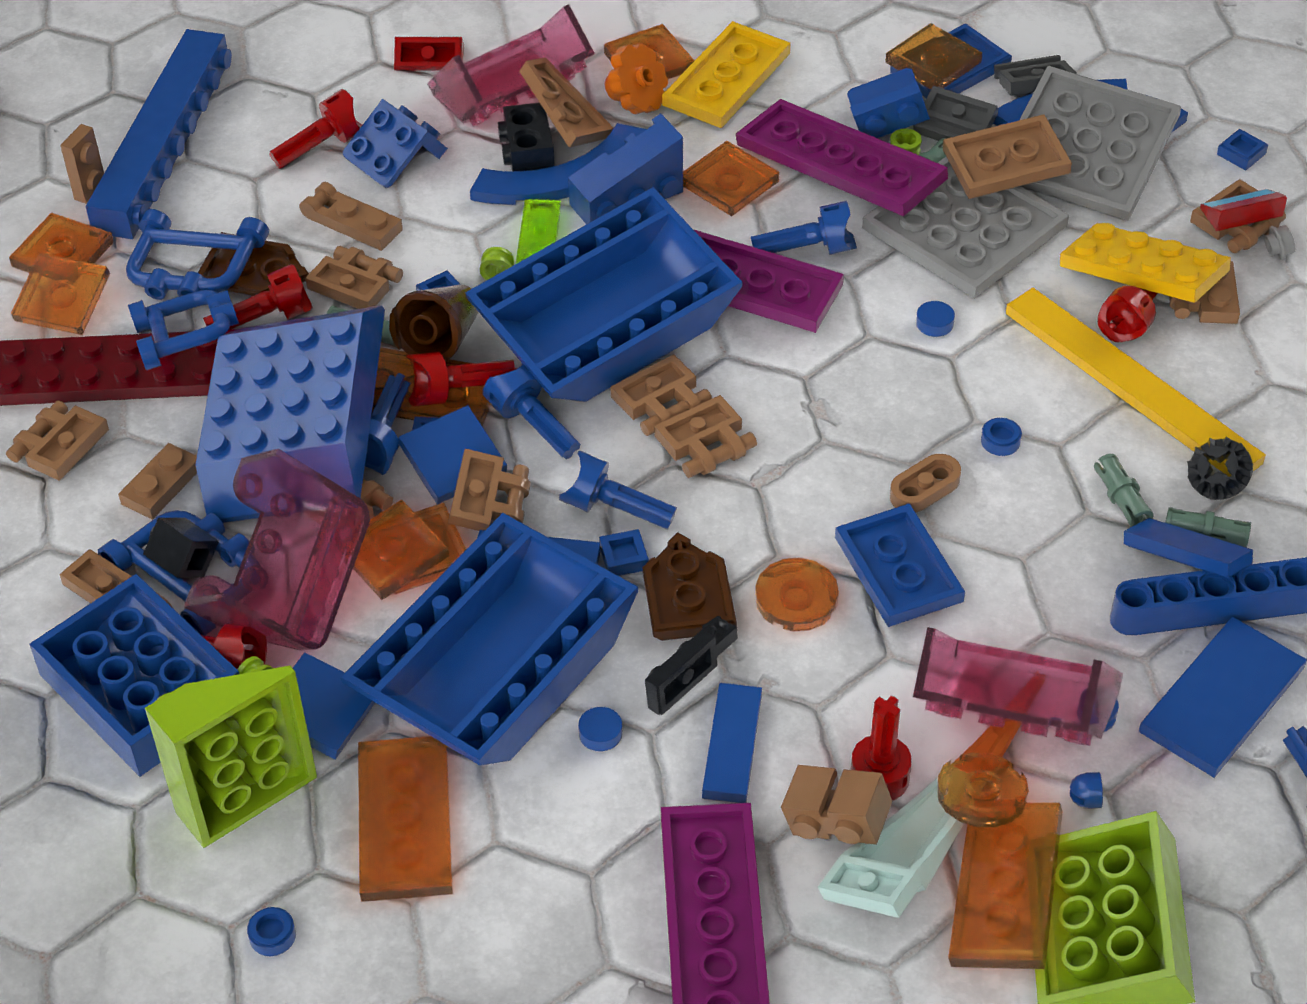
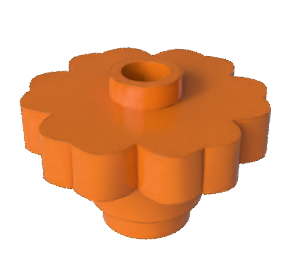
(636, 79)

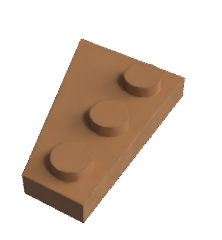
(564, 104)

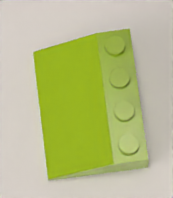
(231, 748)
(1117, 918)

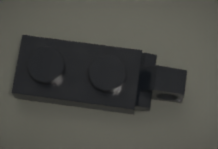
(688, 665)

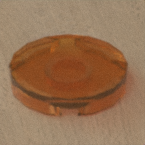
(796, 594)
(982, 790)

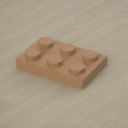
(1006, 156)

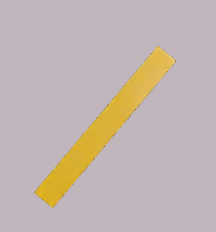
(1123, 375)

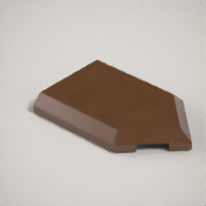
(260, 263)
(686, 590)

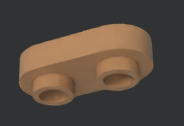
(921, 485)

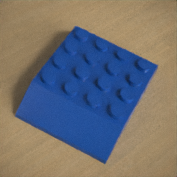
(608, 298)
(291, 389)
(496, 642)

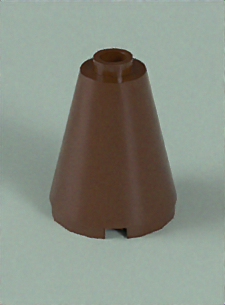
(432, 320)

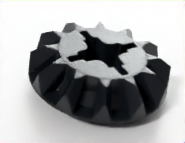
(1220, 485)

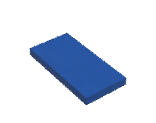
(1222, 696)

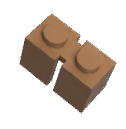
(850, 812)

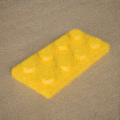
(726, 74)
(1145, 262)

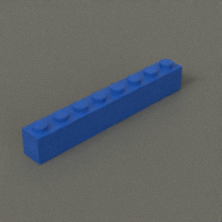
(159, 133)

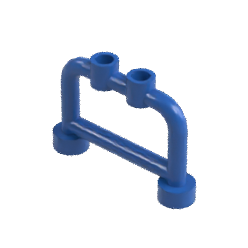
(156, 229)
(153, 318)
(130, 550)

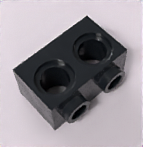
(527, 137)

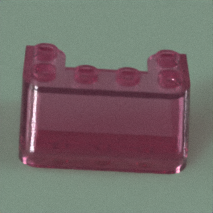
(493, 79)
(295, 557)
(1016, 688)

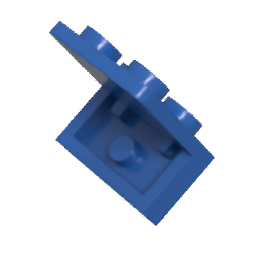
(888, 104)
(390, 142)

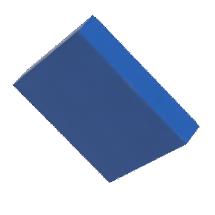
(439, 447)
(329, 706)

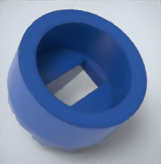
(1087, 790)

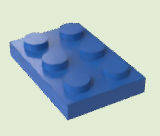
(899, 565)

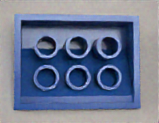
(121, 659)

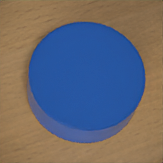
(935, 318)
(1001, 436)
(600, 729)
(271, 931)

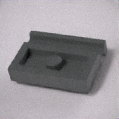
(1023, 76)
(954, 115)

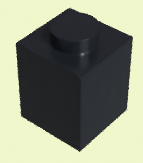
(181, 547)

